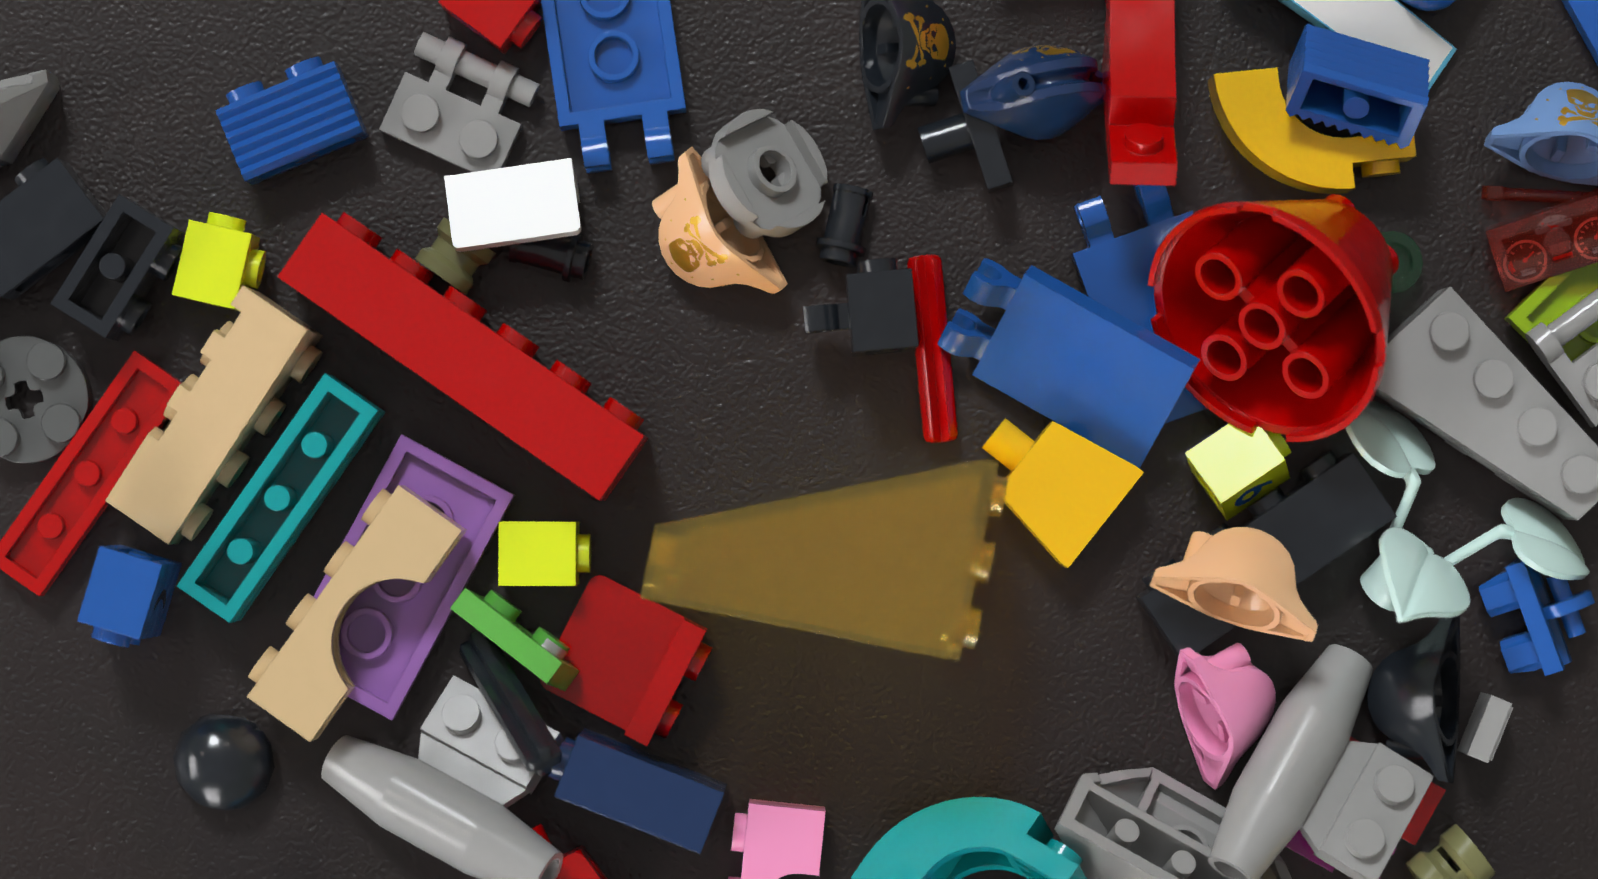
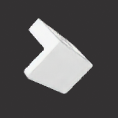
(513, 205)

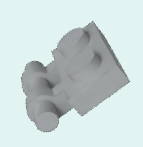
(450, 125)

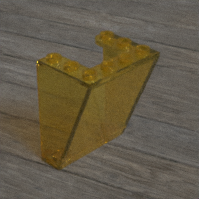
(851, 562)

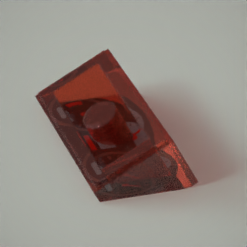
(1546, 241)

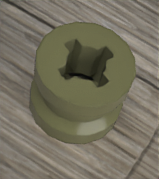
(453, 265)

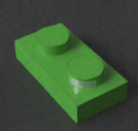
(538, 652)

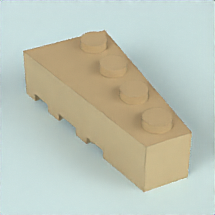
(216, 418)

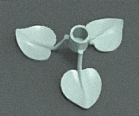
(1407, 572)

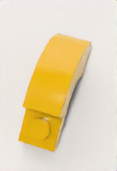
(1287, 150)

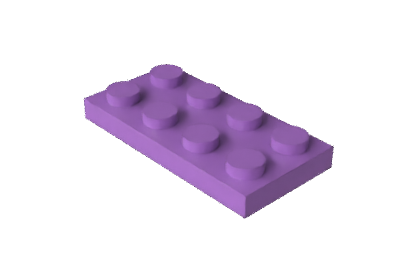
(400, 620)

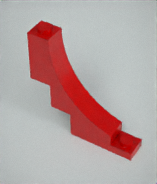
(1140, 91)

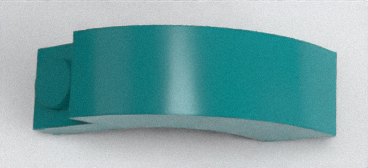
(968, 838)

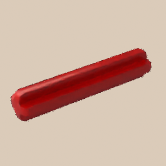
(932, 361)

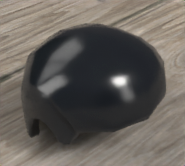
(223, 761)

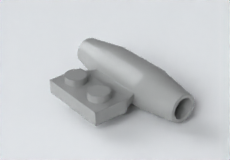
(1310, 778)
(454, 792)

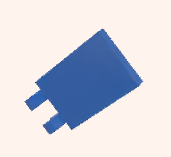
(614, 67)
(1119, 268)
(1071, 359)

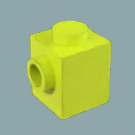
(218, 261)

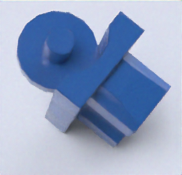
(1543, 642)

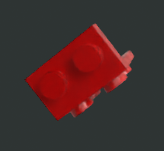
(630, 658)

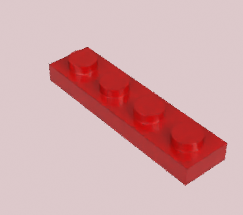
(85, 474)

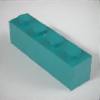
(281, 498)

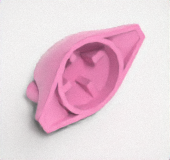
(1222, 707)

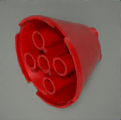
(1279, 310)

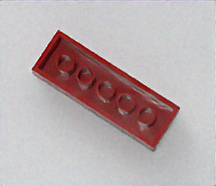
(462, 356)

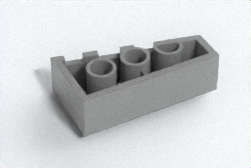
(1484, 403)

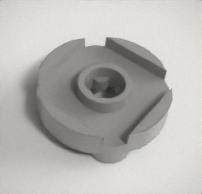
(742, 190)

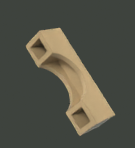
(307, 677)

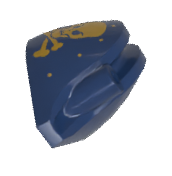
(1036, 91)

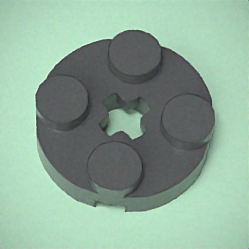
(64, 404)

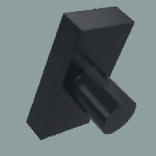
(965, 133)

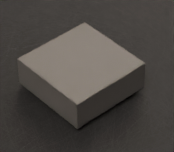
(1485, 727)

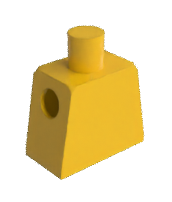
(1060, 485)

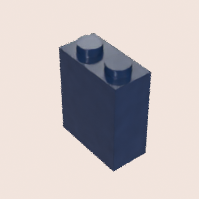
(638, 789)

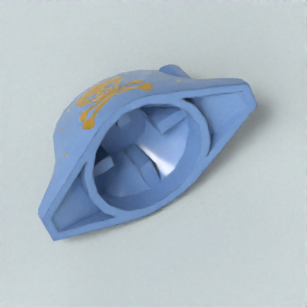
(1554, 135)

